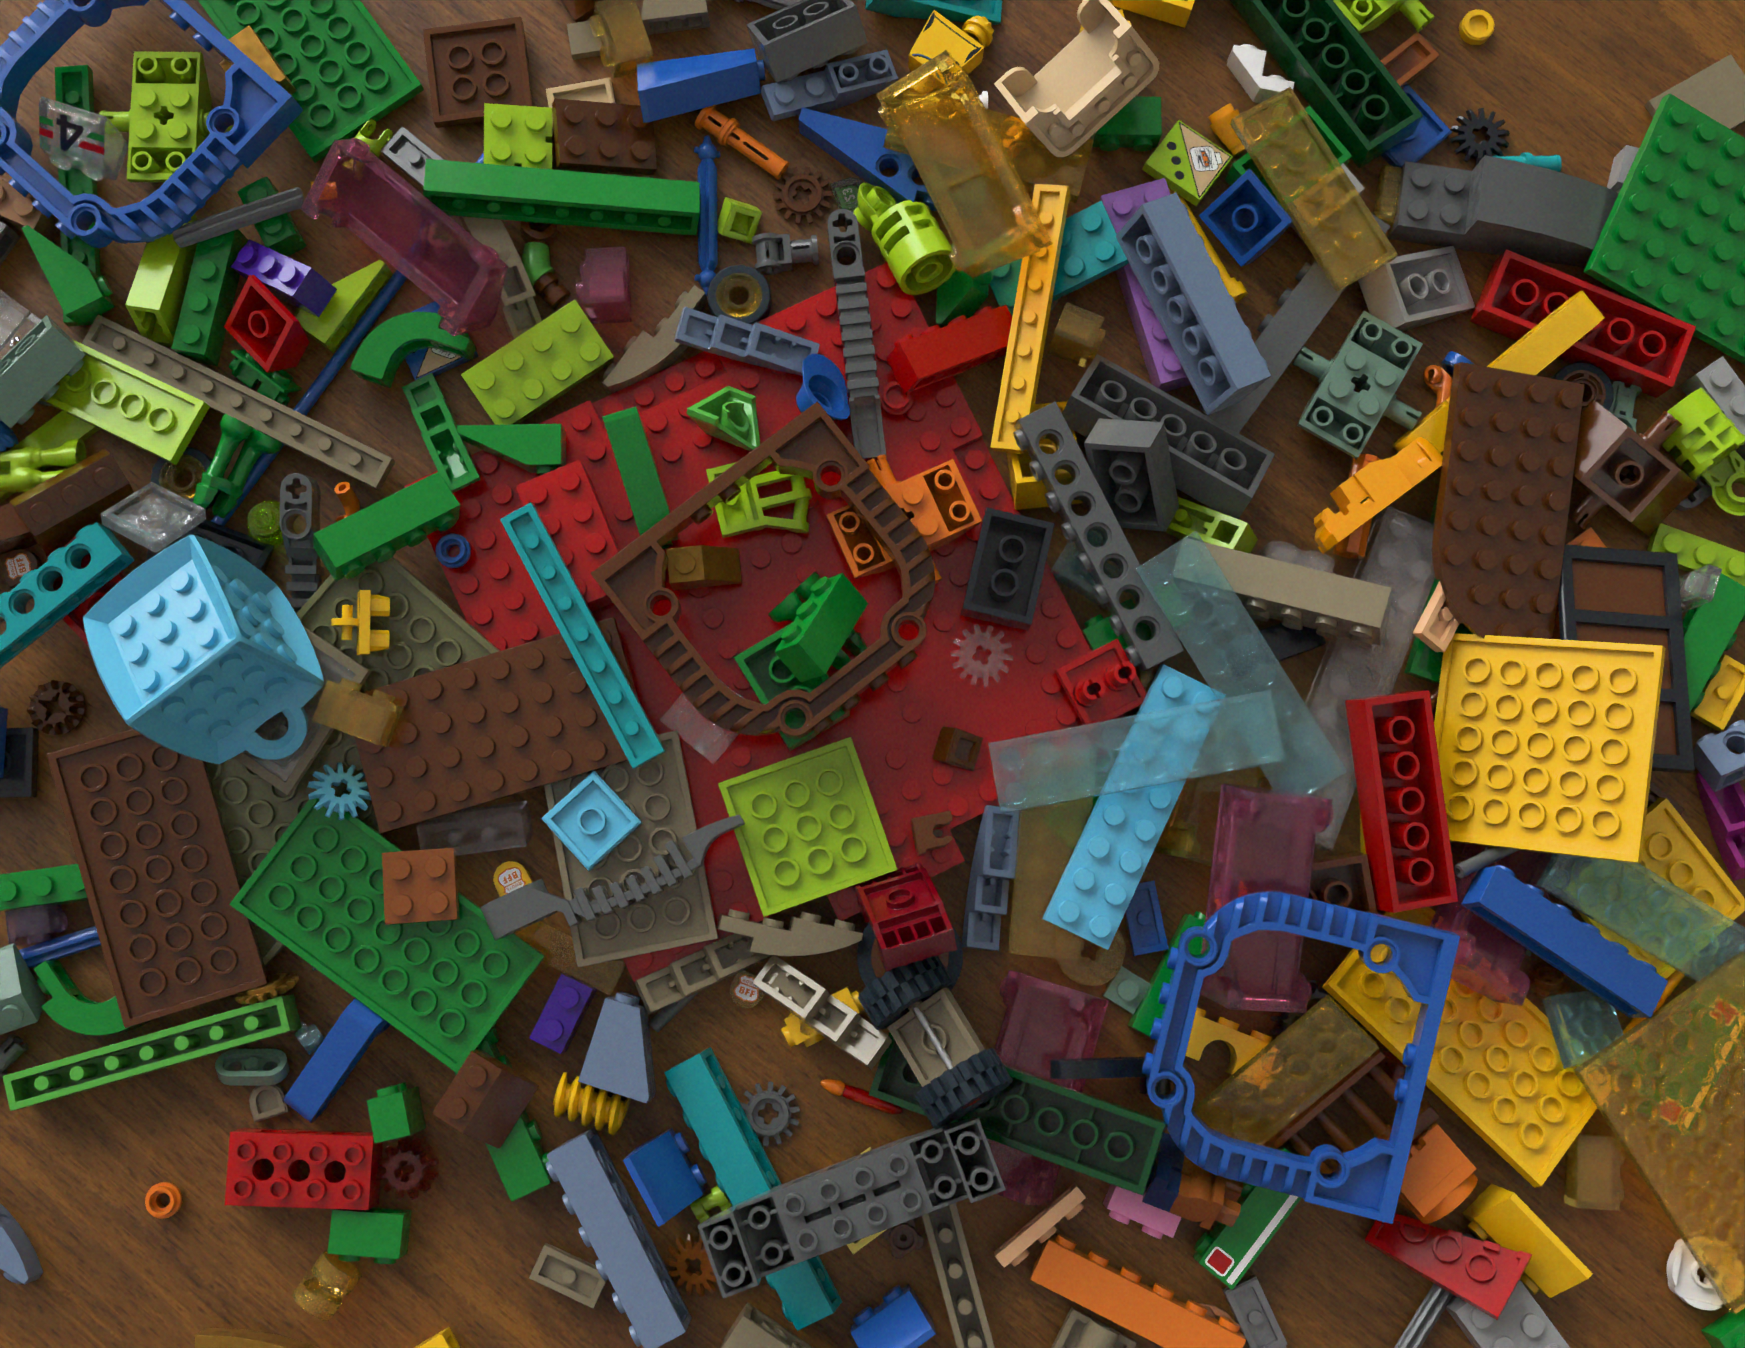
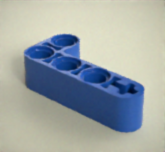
(334, 1060)

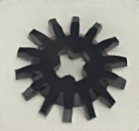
(1466, 137)

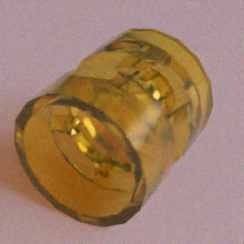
(323, 1290)

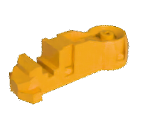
(1374, 490)

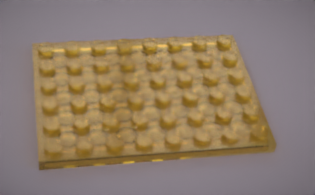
(1679, 1113)

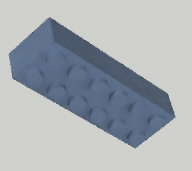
(1192, 303)
(619, 1240)

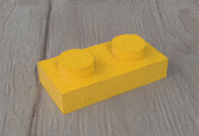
(1721, 694)

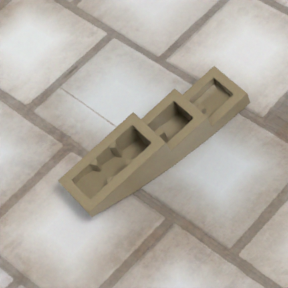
(697, 972)
(822, 1011)

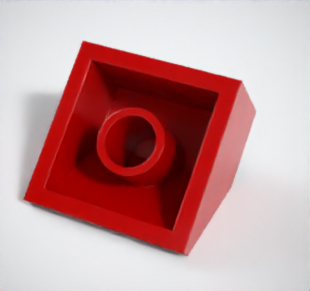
(266, 328)

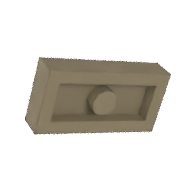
(568, 1275)

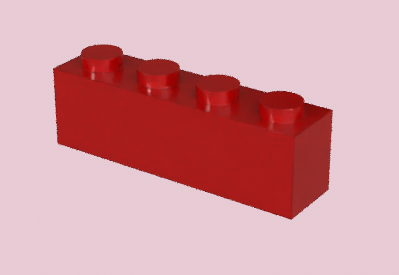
(951, 349)

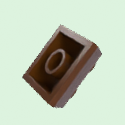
(485, 1099)

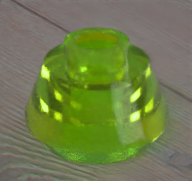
(270, 531)

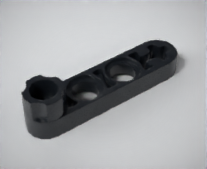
(1105, 1068)

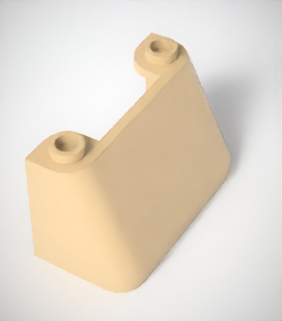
(1084, 81)

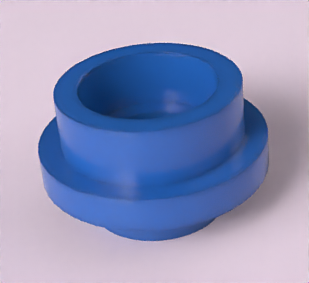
(446, 543)

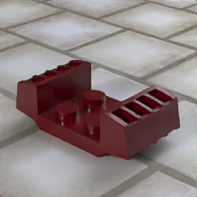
(906, 916)

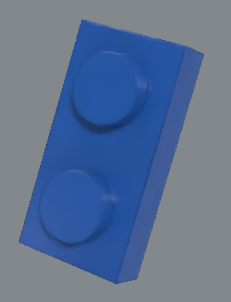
(1145, 921)

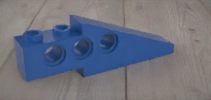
(862, 152)

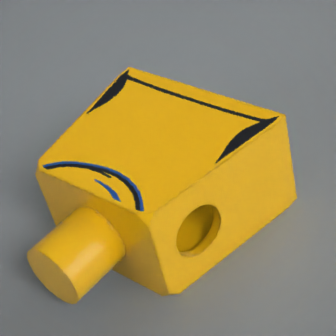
(943, 35)

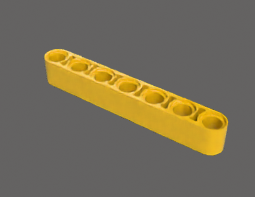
(1526, 356)

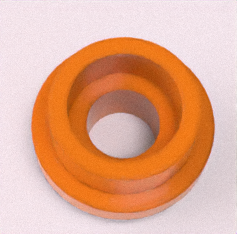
(153, 1203)

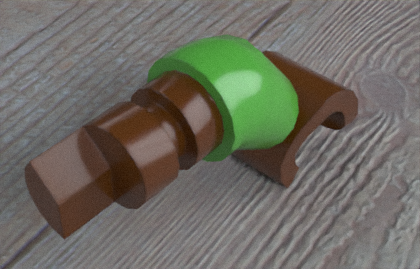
(538, 265)

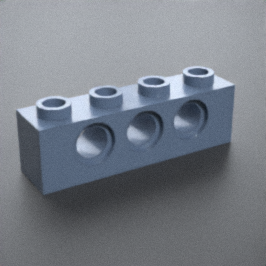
(1716, 761)

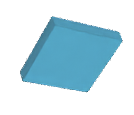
(591, 820)

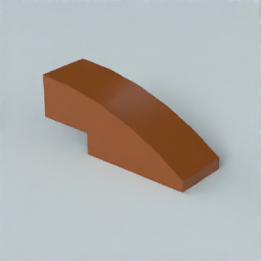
(1410, 59)

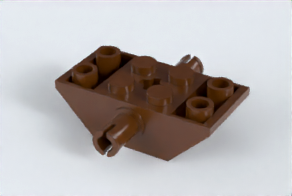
(1650, 487)

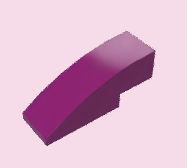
(1727, 823)

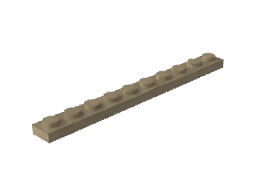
(241, 403)

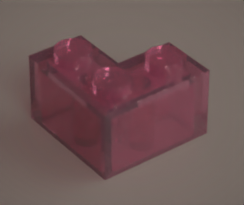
(605, 285)

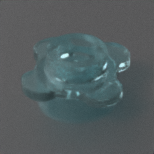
(309, 1037)

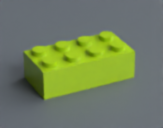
(538, 366)

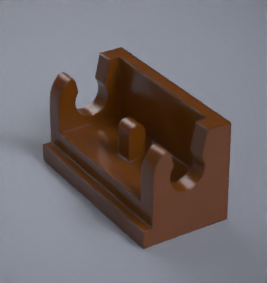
(923, 834)

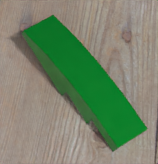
(440, 433)

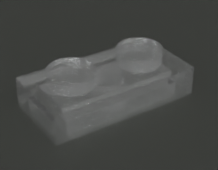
(1698, 586)

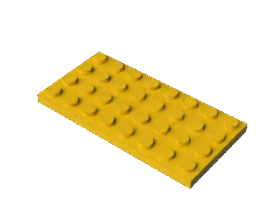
(1487, 1064)

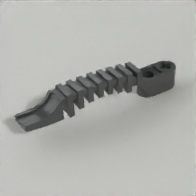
(856, 335)
(303, 559)
(535, 903)

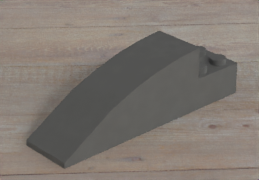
(1502, 208)

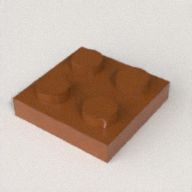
(420, 886)

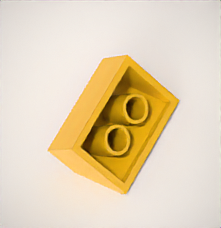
(1512, 1224)

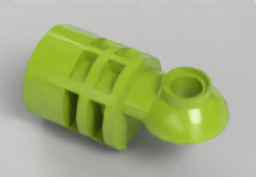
(907, 239)
(1708, 447)

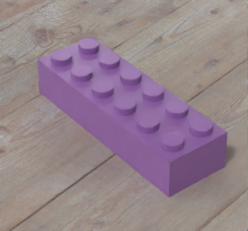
(1158, 354)

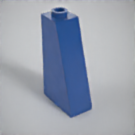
(697, 82)

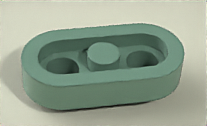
(252, 1067)

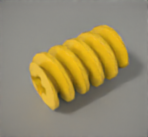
(590, 1105)

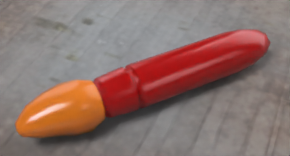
(859, 1095)

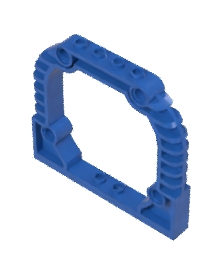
(251, 103)
(1368, 1176)

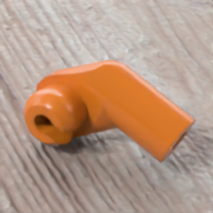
(1439, 382)
(347, 498)

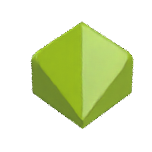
(738, 220)

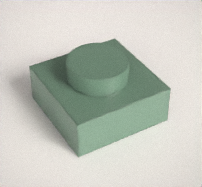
(1126, 990)

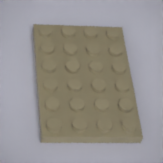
(679, 914)

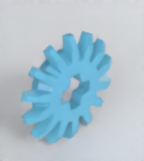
(345, 802)

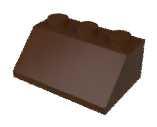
(72, 500)

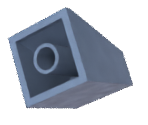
(621, 1050)

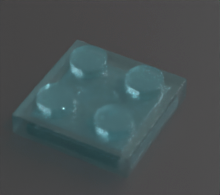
(1581, 1025)

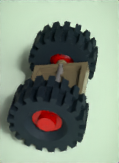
(935, 1039)

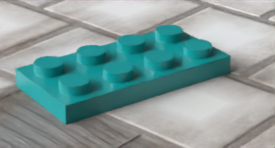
(1086, 255)

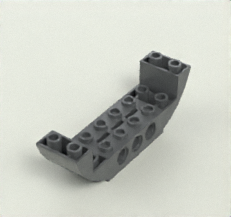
(849, 1202)

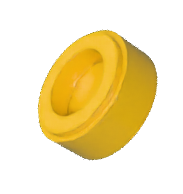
(1476, 27)

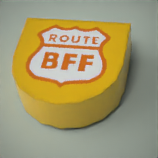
(510, 877)

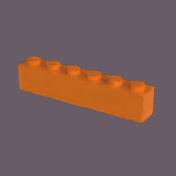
(1128, 1301)

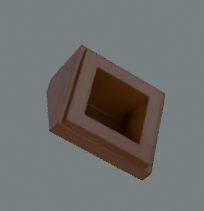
(957, 748)

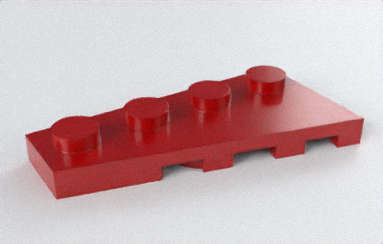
(1464, 1266)

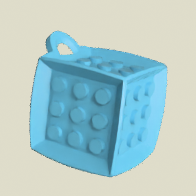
(204, 654)

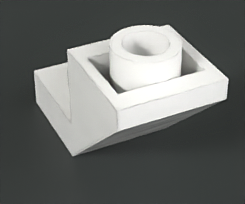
(1247, 66)

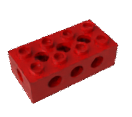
(252, 1185)

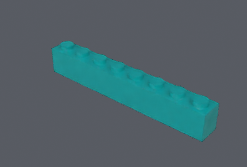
(745, 1172)

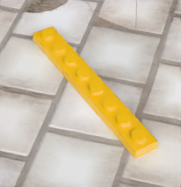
(1030, 320)

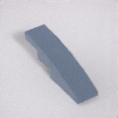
(744, 342)
(989, 879)

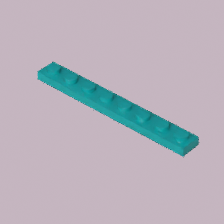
(583, 635)

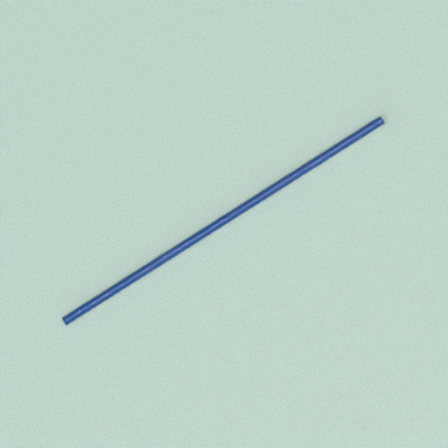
(328, 373)

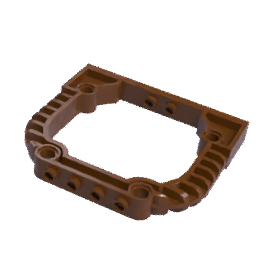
(803, 448)

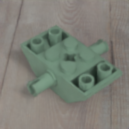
(1375, 362)

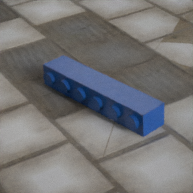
(1564, 941)

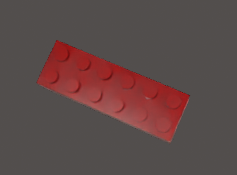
(1628, 344)
(1401, 800)

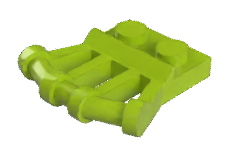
(745, 510)

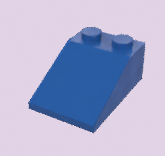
(665, 1175)

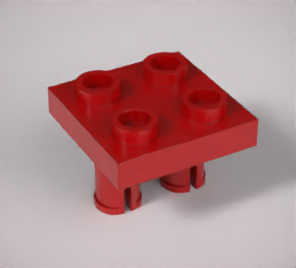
(1102, 684)

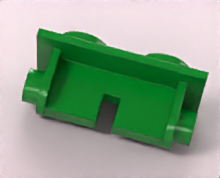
(274, 384)

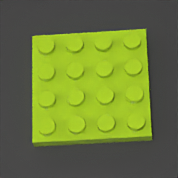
(808, 827)

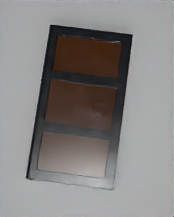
(1634, 601)

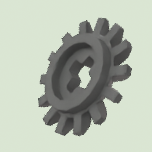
(780, 1104)

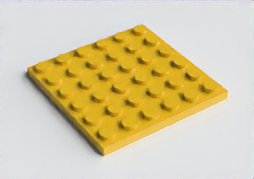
(1548, 743)

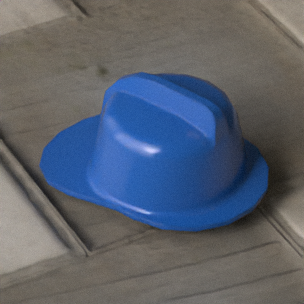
(823, 384)

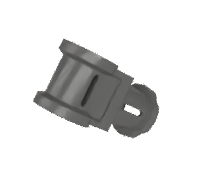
(783, 252)

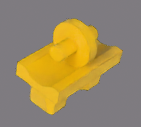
(367, 606)

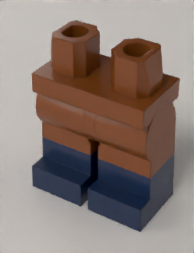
(1191, 1191)

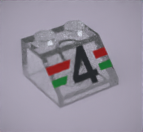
(80, 140)

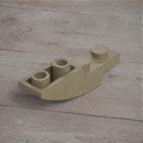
(516, 299)
(650, 354)
(802, 937)

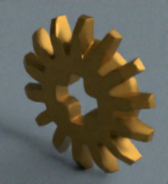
(278, 984)

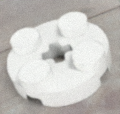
(1686, 1283)

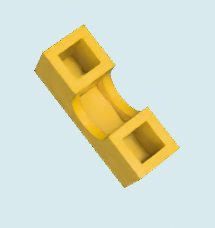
(1241, 1046)

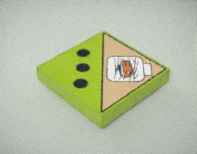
(1187, 162)

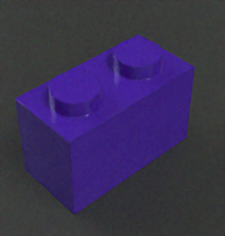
(563, 1013)

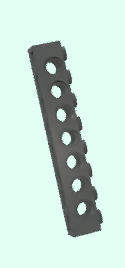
(1050, 424)

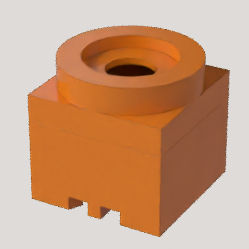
(1435, 1176)

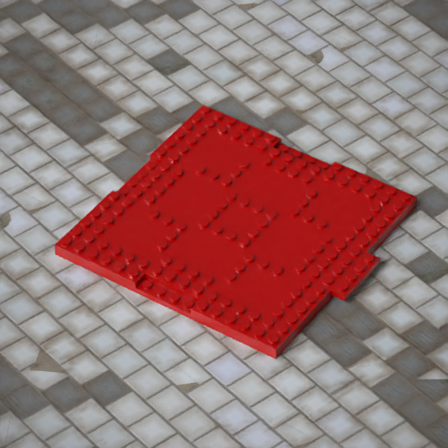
(891, 726)

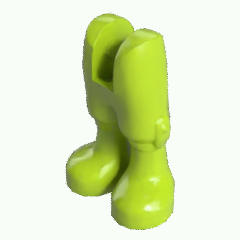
(27, 461)

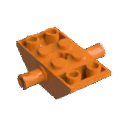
(932, 500)

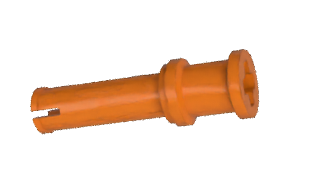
(726, 136)

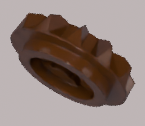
(69, 699)

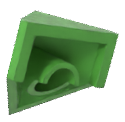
(729, 417)

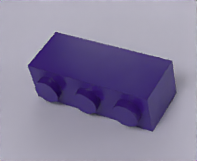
(285, 277)

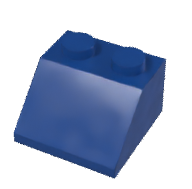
(1246, 219)
(894, 1323)

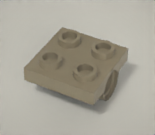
(1086, 1332)

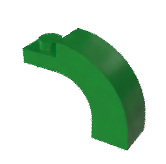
(399, 337)
(73, 1009)

